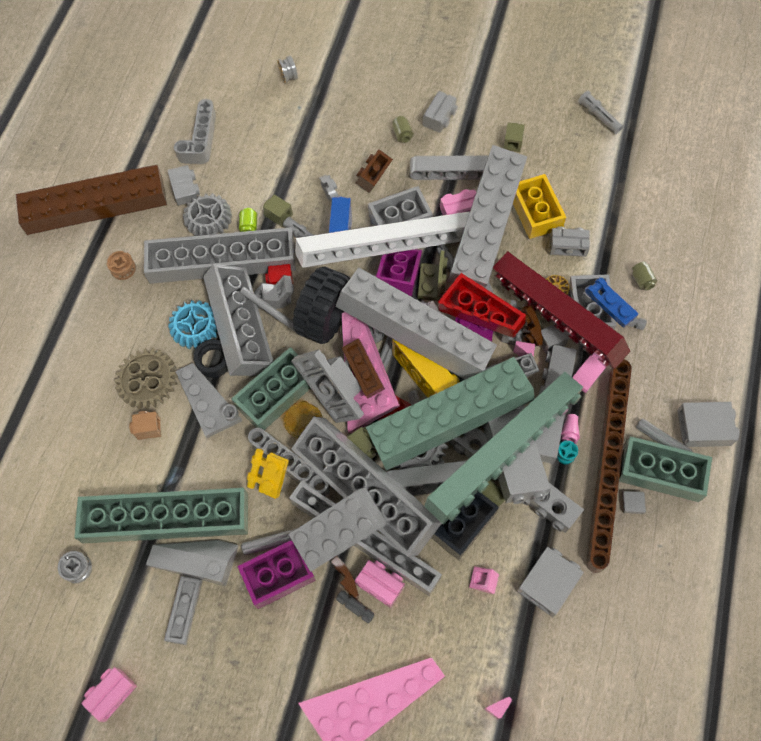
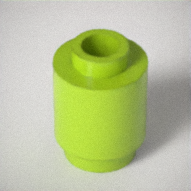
(247, 220)

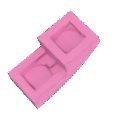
(589, 372)

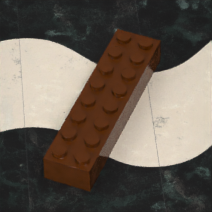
(90, 199)

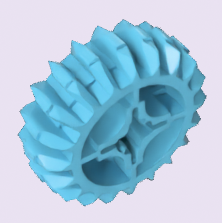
(184, 320)

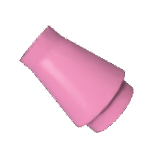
(570, 429)

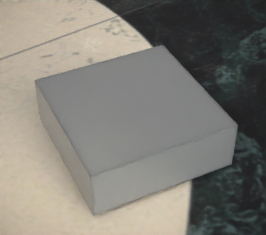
(633, 502)

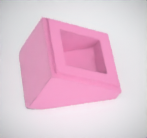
(523, 348)
(484, 580)
(499, 708)

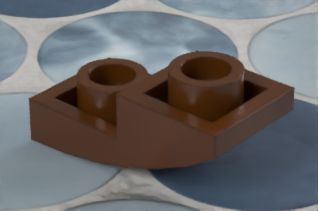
(532, 332)

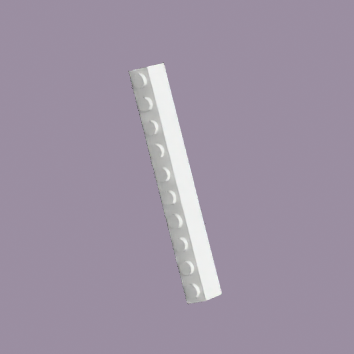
(380, 239)

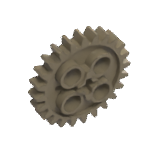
(146, 378)

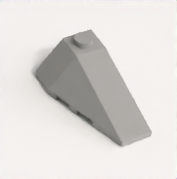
(199, 560)

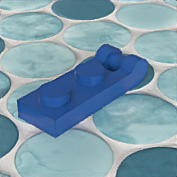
(611, 302)

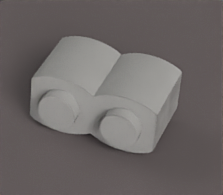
(183, 185)

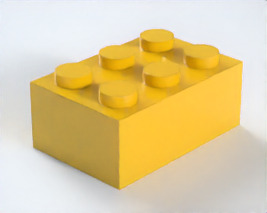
(538, 206)

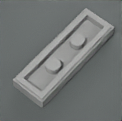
(183, 610)

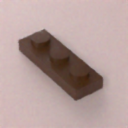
(363, 368)

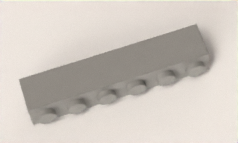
(559, 360)

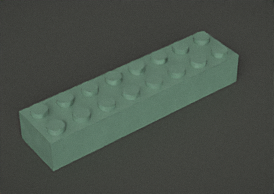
(450, 413)
(162, 515)

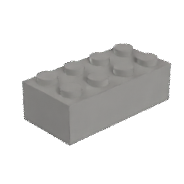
(338, 528)

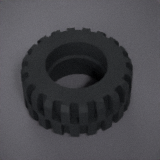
(316, 308)

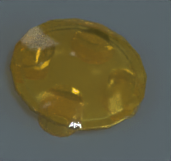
(299, 417)

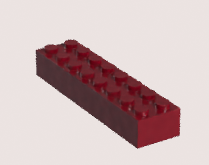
(562, 310)

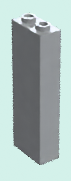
(526, 475)

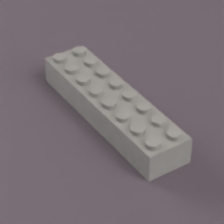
(488, 216)
(194, 255)
(415, 325)
(350, 469)

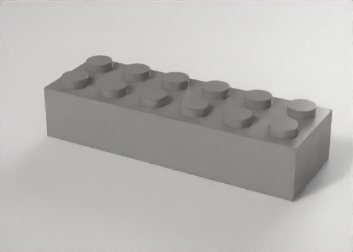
(237, 321)

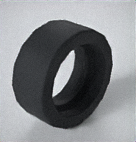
(203, 348)

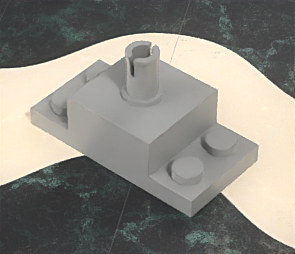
(331, 383)

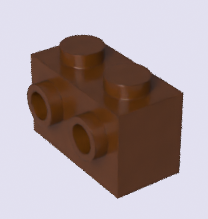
(374, 170)

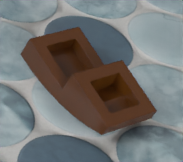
(348, 582)

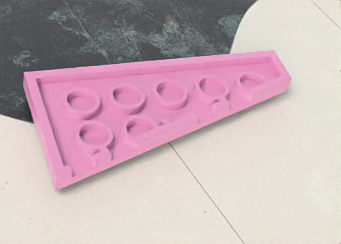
(384, 401)
(368, 705)

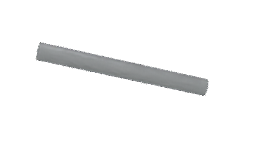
(268, 308)

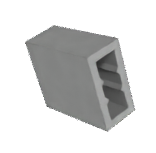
(708, 424)
(550, 581)

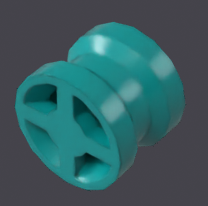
(568, 448)

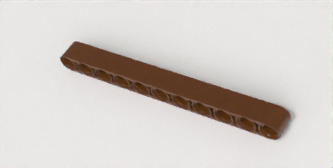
(607, 471)

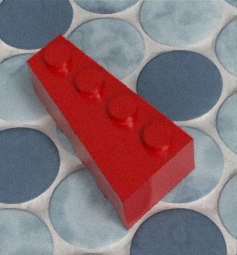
(481, 307)

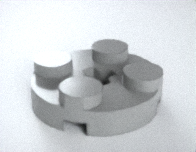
(329, 187)

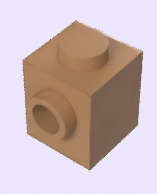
(145, 425)

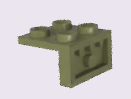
(433, 279)

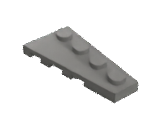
(204, 401)

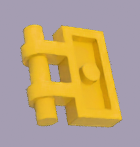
(273, 473)

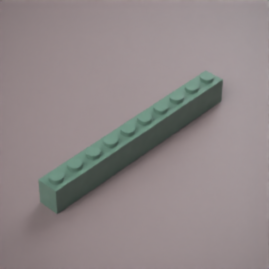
(503, 448)

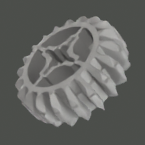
(206, 211)

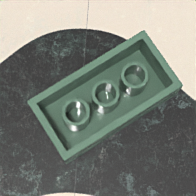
(272, 391)
(665, 469)

